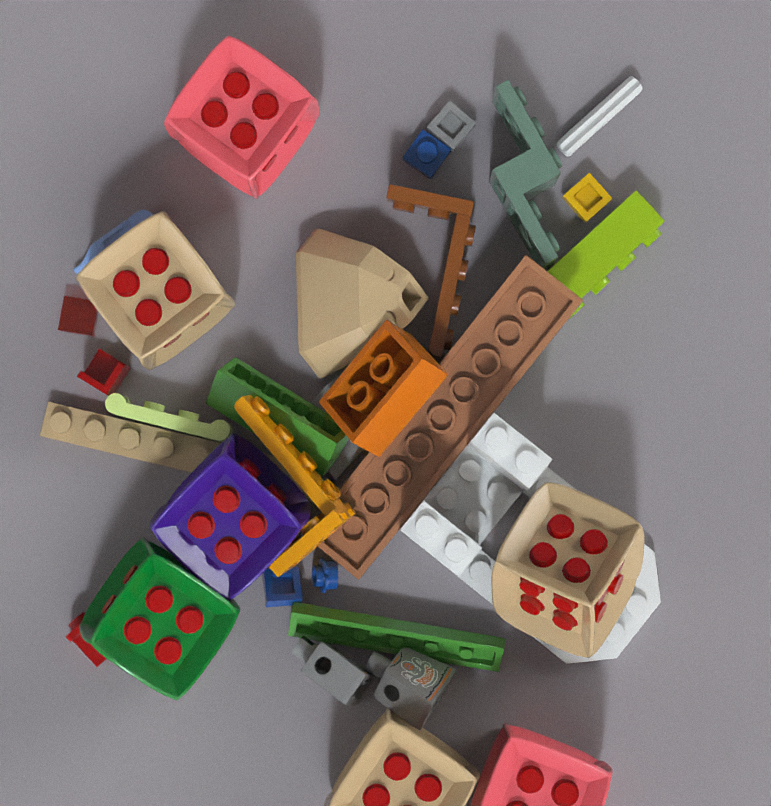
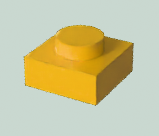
(587, 198)

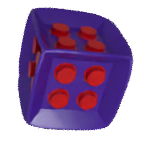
(231, 517)

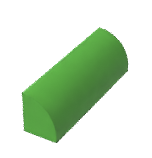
(310, 426)

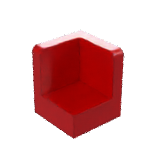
(104, 373)

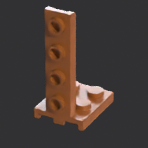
(440, 207)

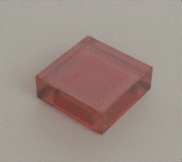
(78, 316)

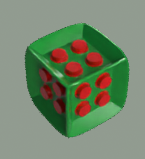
(158, 620)

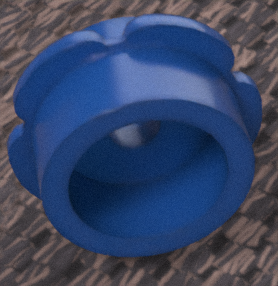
(325, 575)

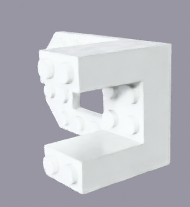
(473, 500)

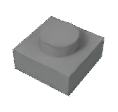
(451, 126)

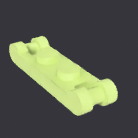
(154, 414)

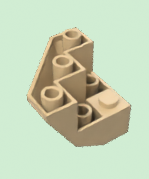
(346, 297)

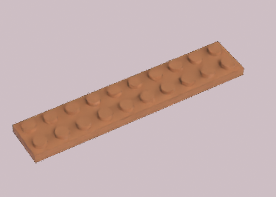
(481, 373)

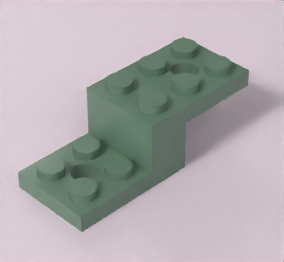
(525, 174)

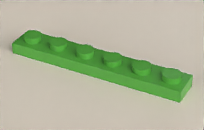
(392, 635)

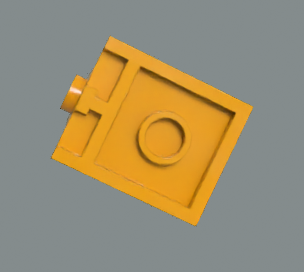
(302, 469)

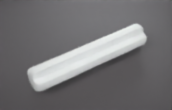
(599, 116)

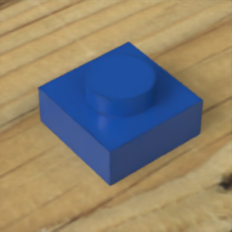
(426, 154)
(282, 589)

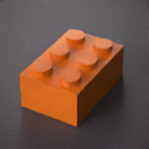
(382, 388)

